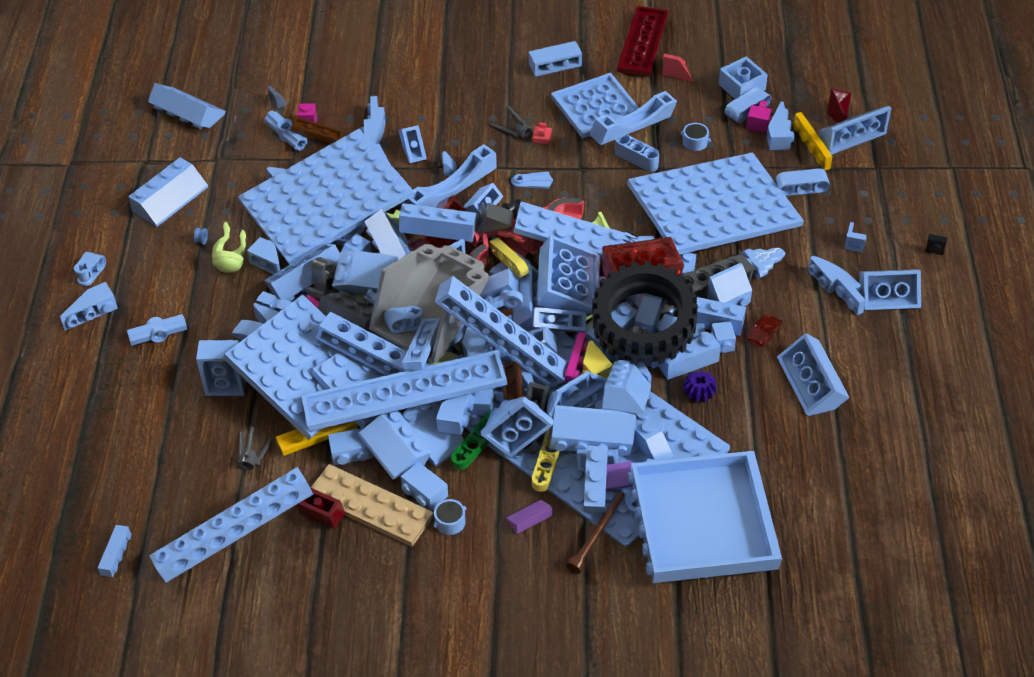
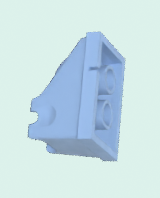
(515, 425)

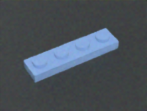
(421, 344)

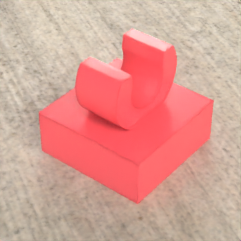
(542, 134)

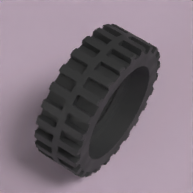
(641, 280)

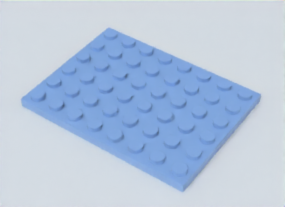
(325, 196)
(714, 203)

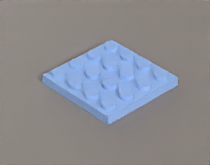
(591, 100)
(345, 370)

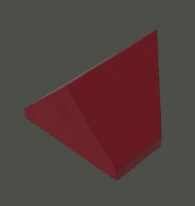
(838, 105)

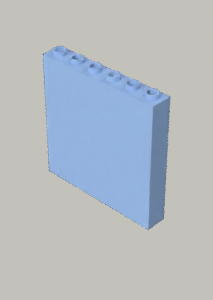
(703, 517)

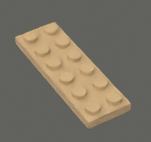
(374, 505)

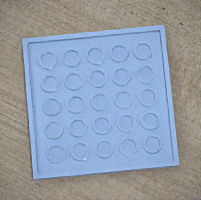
(281, 357)

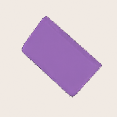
(617, 475)
(529, 516)

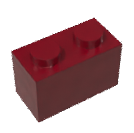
(322, 508)

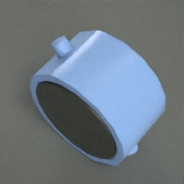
(695, 136)
(449, 517)

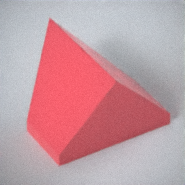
(675, 67)

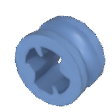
(200, 236)

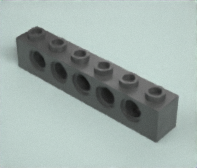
(700, 278)

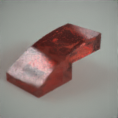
(764, 329)

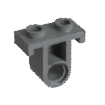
(323, 276)

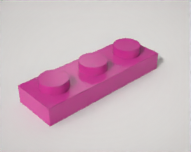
(576, 358)

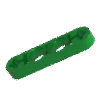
(471, 454)

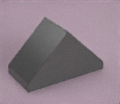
(494, 219)
(538, 394)

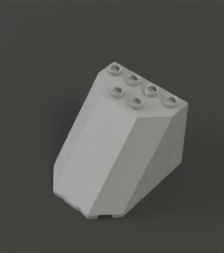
(416, 282)

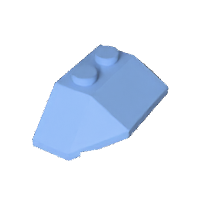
(578, 392)

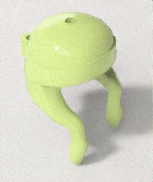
(225, 260)

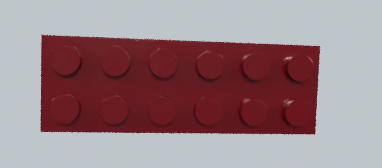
(643, 41)

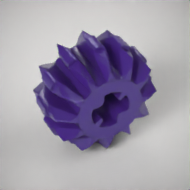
(699, 386)

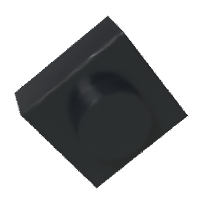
(936, 244)

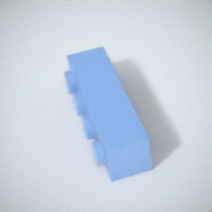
(114, 551)

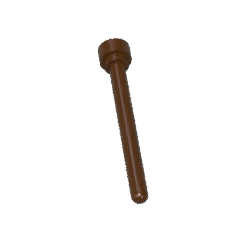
(576, 562)

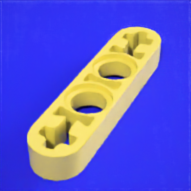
(508, 257)
(544, 456)

